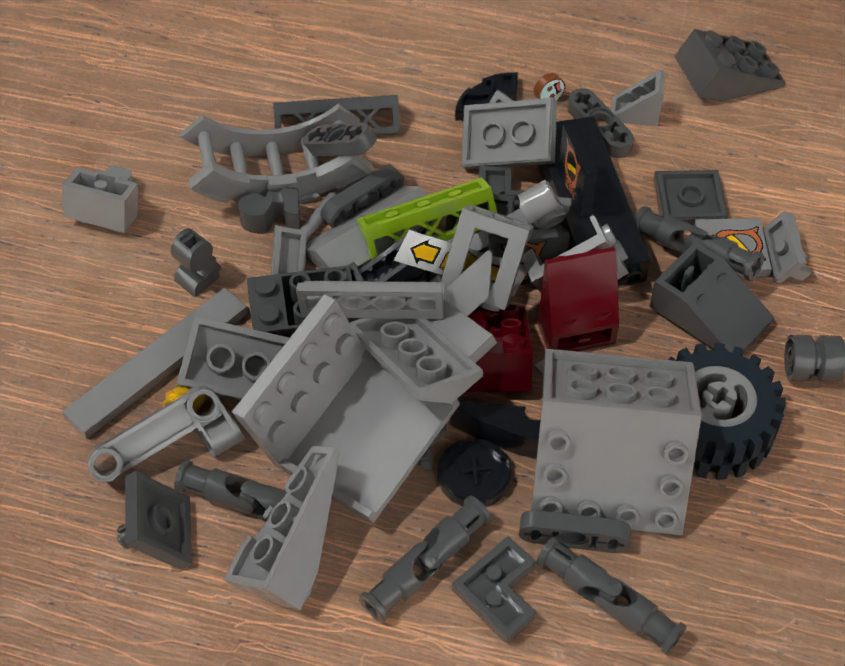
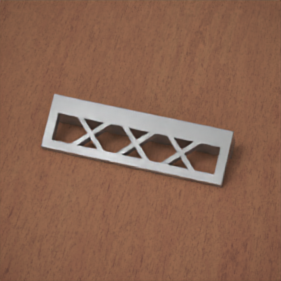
(376, 299)

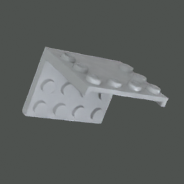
(339, 396)
(617, 439)

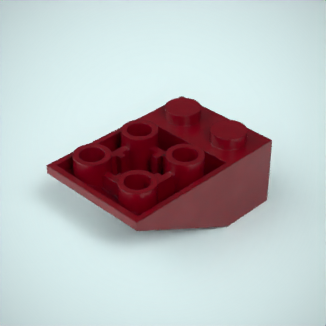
(580, 301)
(509, 362)

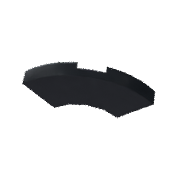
(485, 90)

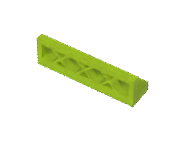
(425, 209)

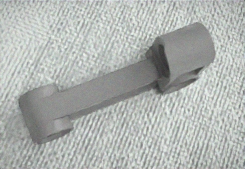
(537, 207)
(164, 427)

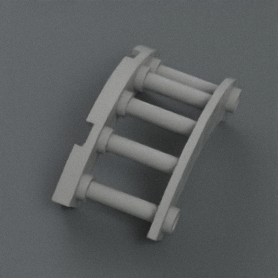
(225, 184)

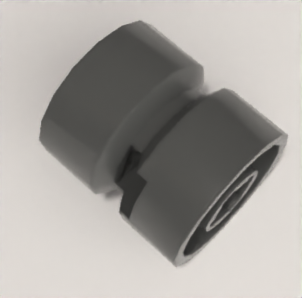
(814, 358)

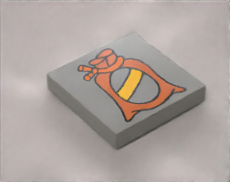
(744, 231)

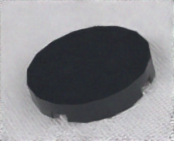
(474, 470)

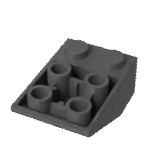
(726, 66)
(275, 299)
(710, 300)

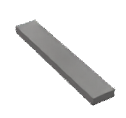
(146, 368)

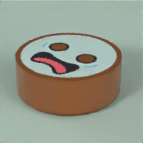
(549, 86)

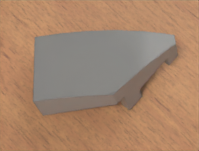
(472, 285)

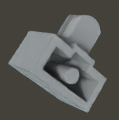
(101, 197)

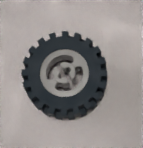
(728, 380)

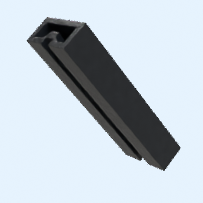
(609, 202)

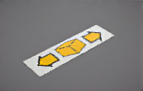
(432, 254)

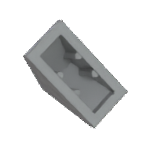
(641, 102)

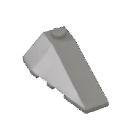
(288, 548)

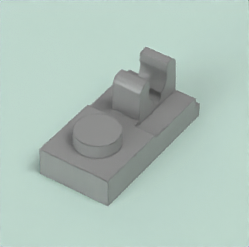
(786, 249)

